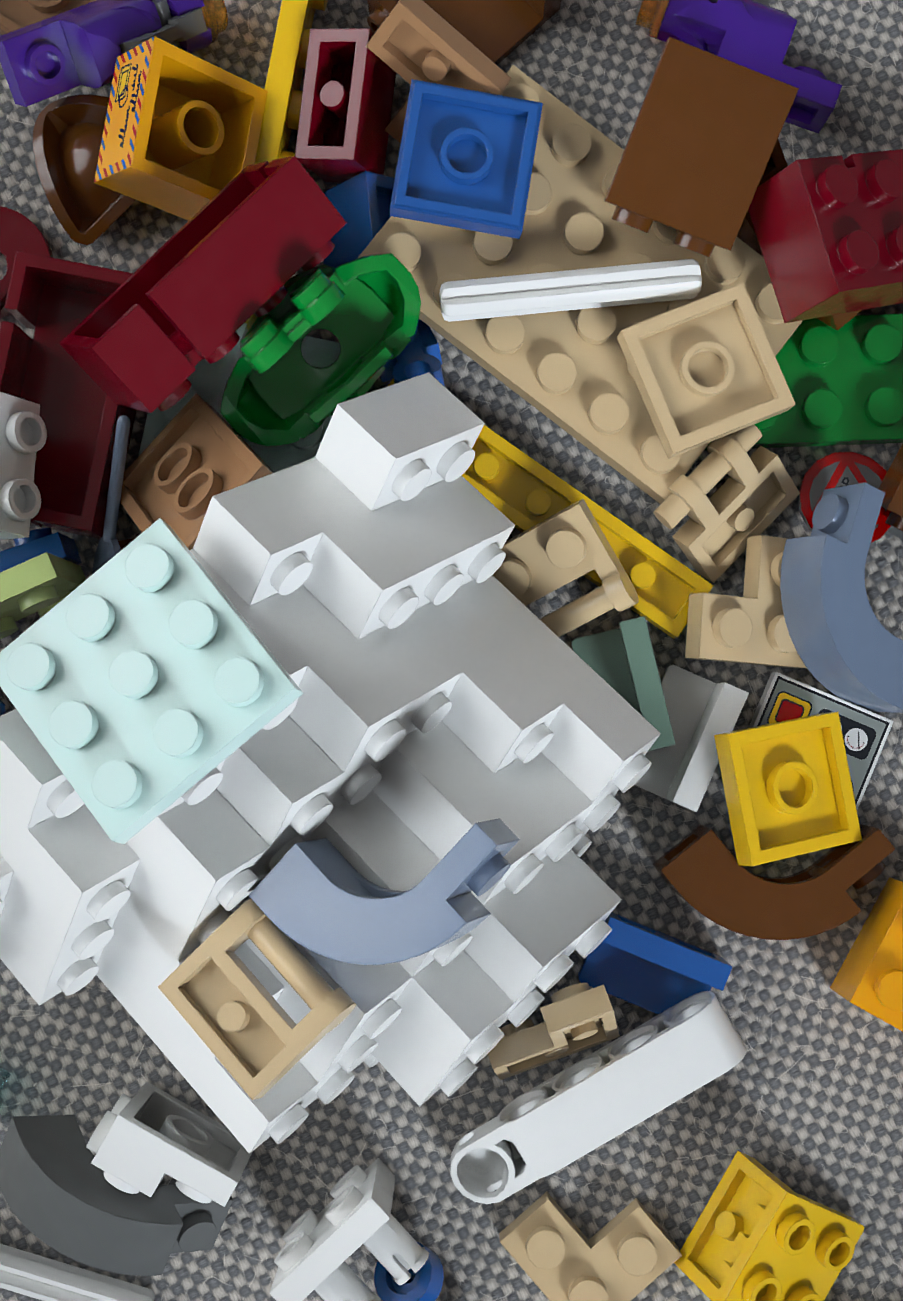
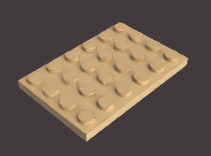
(572, 358)

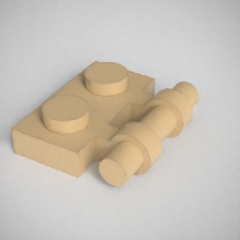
(739, 509)

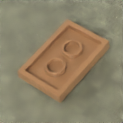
(185, 468)

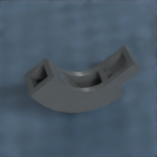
(83, 1216)

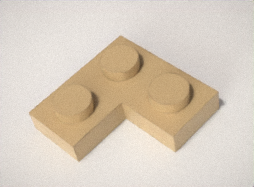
(749, 626)
(572, 1023)
(606, 1267)

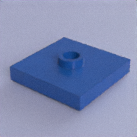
(466, 159)

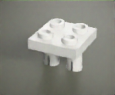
(322, 1243)

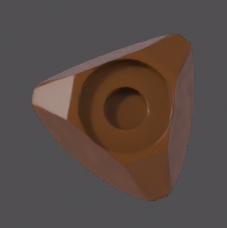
(66, 159)

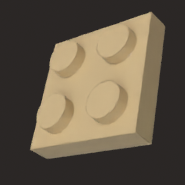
(705, 370)

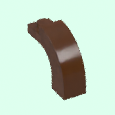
(772, 907)

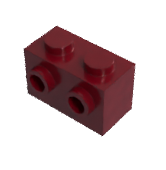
(344, 106)

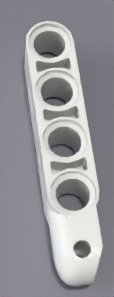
(597, 1099)

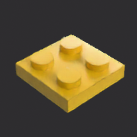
(787, 788)

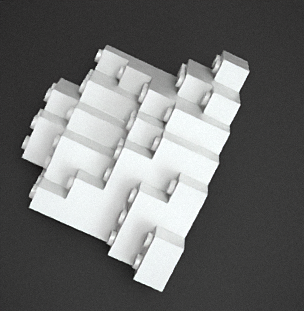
(415, 720)

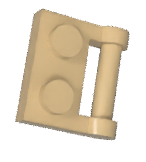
(557, 554)
(236, 1011)

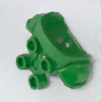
(364, 303)

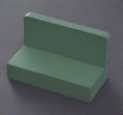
(629, 666)

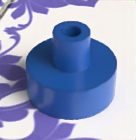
(422, 1286)

